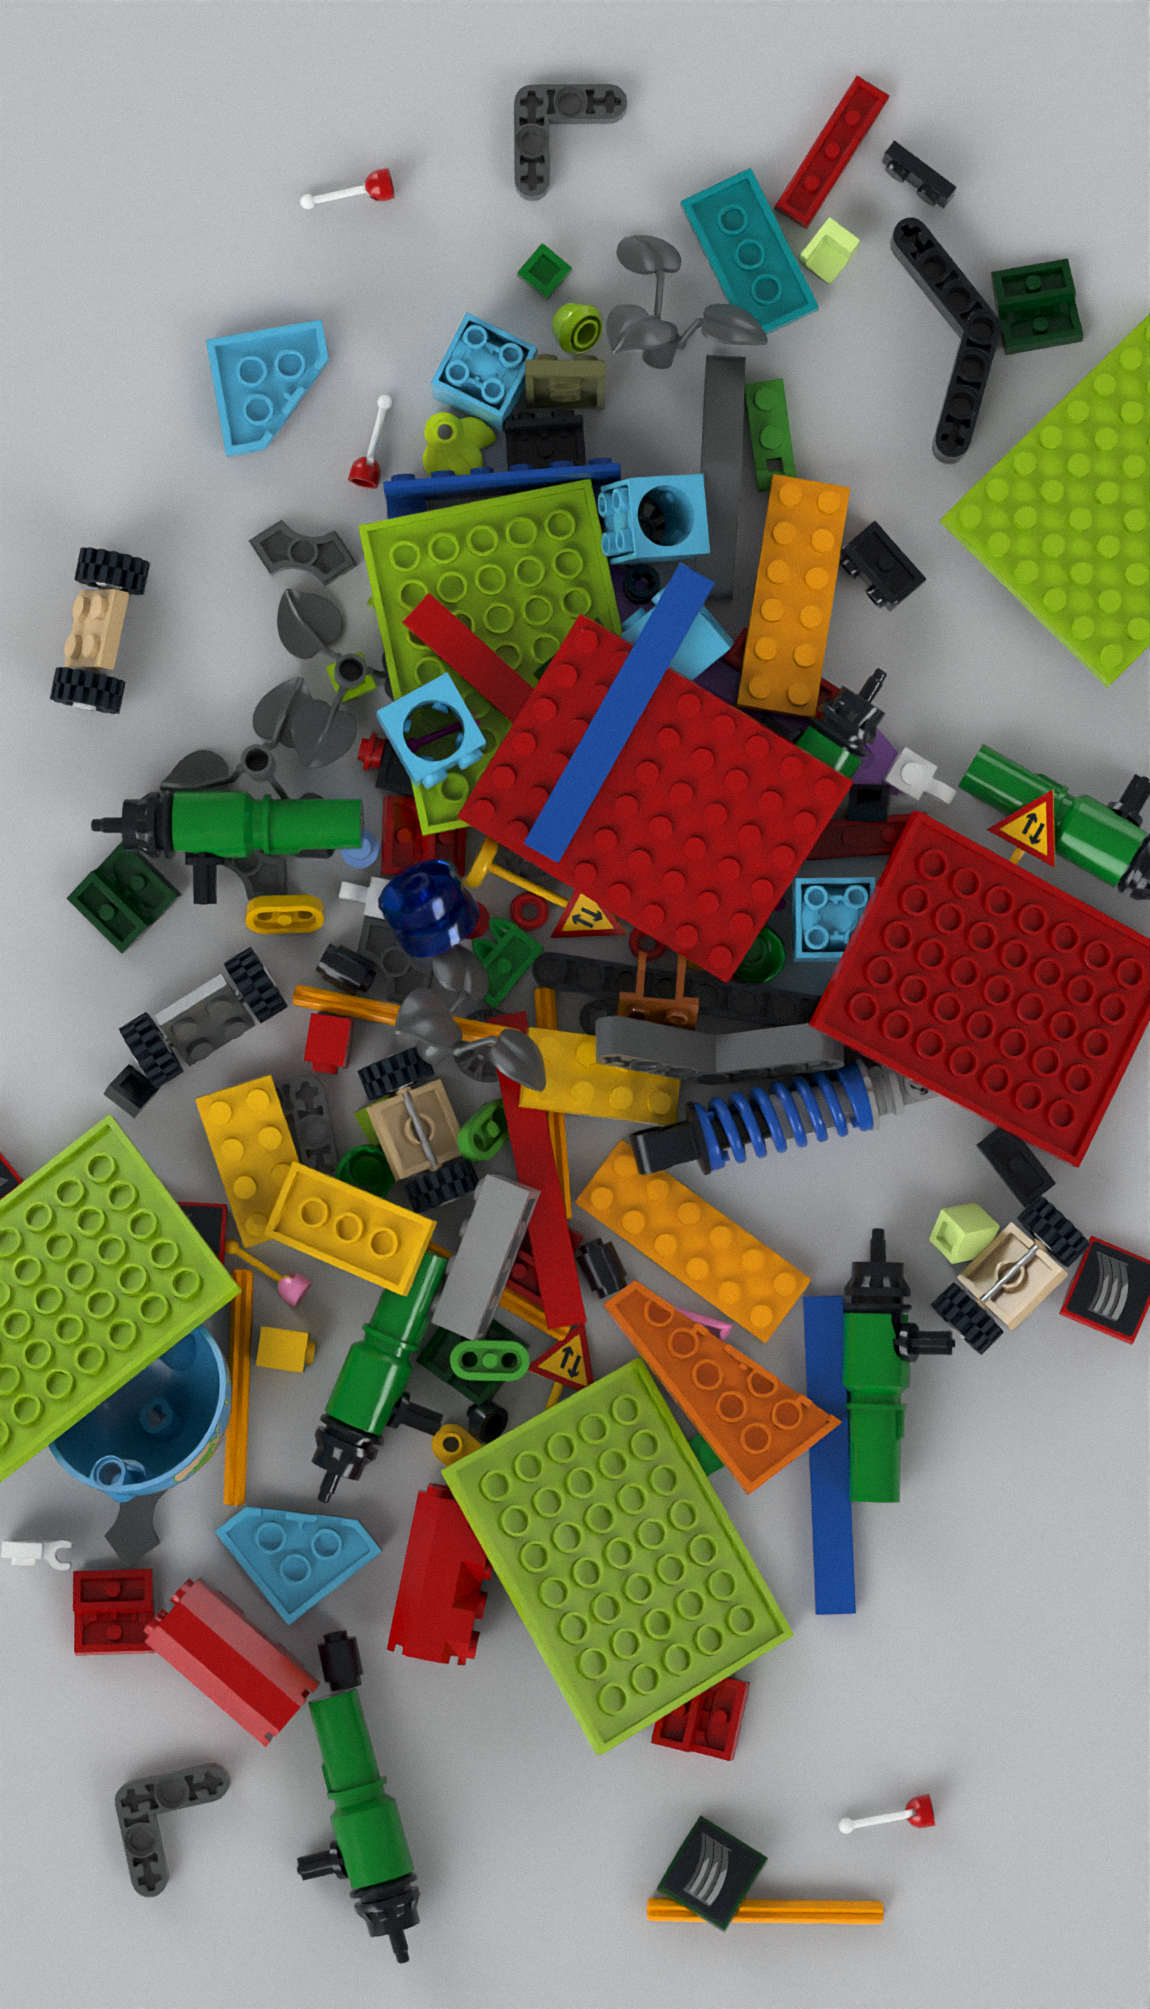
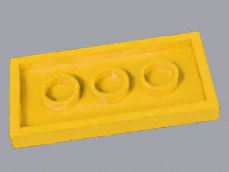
(591, 1089)
(250, 1150)
(350, 1228)

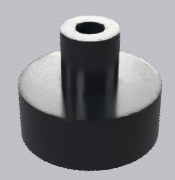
(487, 1420)

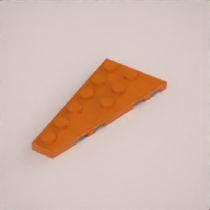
(731, 1400)

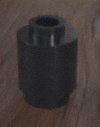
(346, 969)
(602, 1267)
(340, 1660)

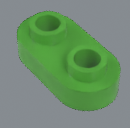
(482, 1137)
(488, 1362)

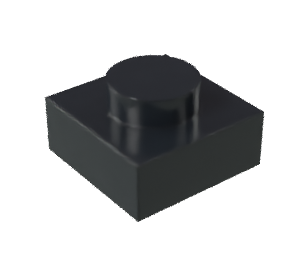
(868, 803)
(131, 1091)

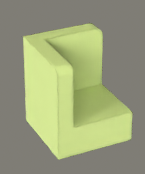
(829, 251)
(963, 1232)

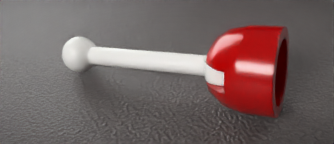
(377, 186)
(366, 470)
(917, 1812)

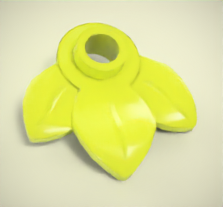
(461, 449)

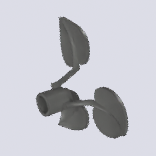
(634, 329)
(271, 720)
(316, 729)
(427, 1020)

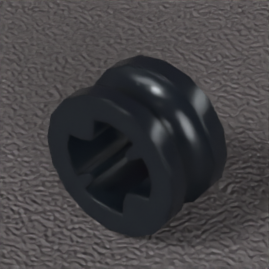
(637, 573)
(584, 1017)

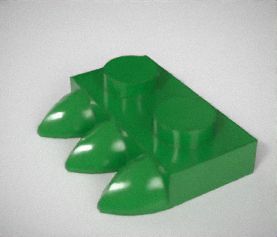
(505, 960)

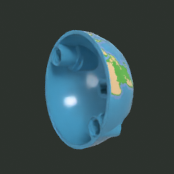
(126, 1435)

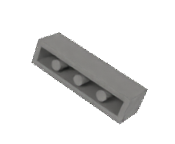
(484, 1256)

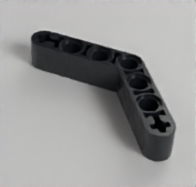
(961, 321)

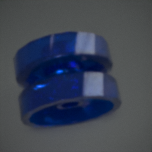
(429, 908)

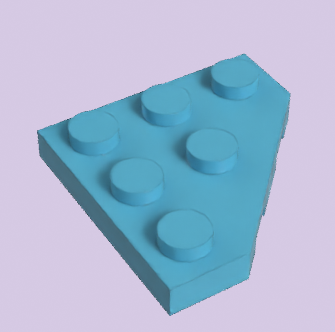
(262, 380)
(297, 1554)

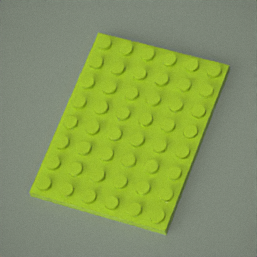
(1071, 514)
(514, 576)
(92, 1286)
(617, 1555)

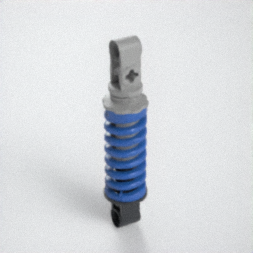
(847, 1096)

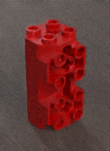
(440, 1582)
(230, 1659)

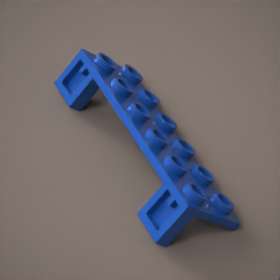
(409, 495)

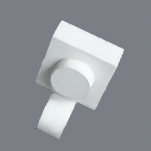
(913, 776)
(365, 895)
(26, 1551)

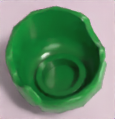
(763, 959)
(367, 1169)

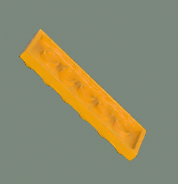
(792, 597)
(694, 1242)

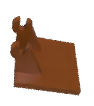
(676, 1013)

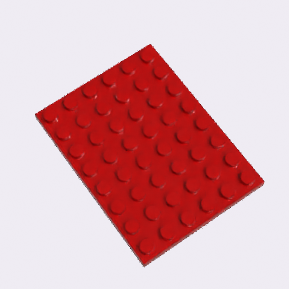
(693, 818)
(991, 989)

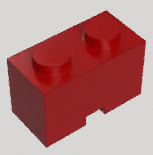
(328, 1043)

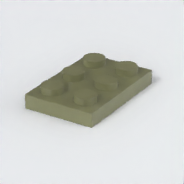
(565, 382)

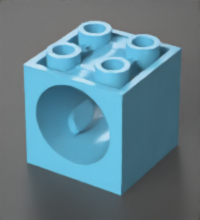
(483, 372)
(683, 510)
(699, 649)
(443, 697)
(826, 916)

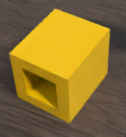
(285, 1349)

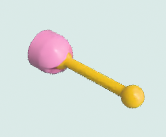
(291, 1286)

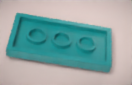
(749, 252)

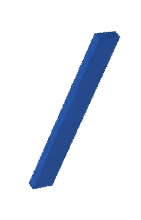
(619, 712)
(829, 1458)

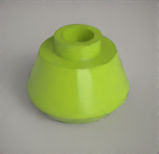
(577, 327)

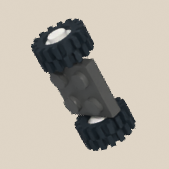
(203, 1019)

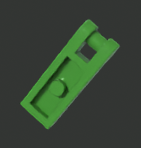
(769, 430)

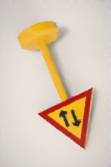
(1030, 830)
(581, 915)
(565, 1364)

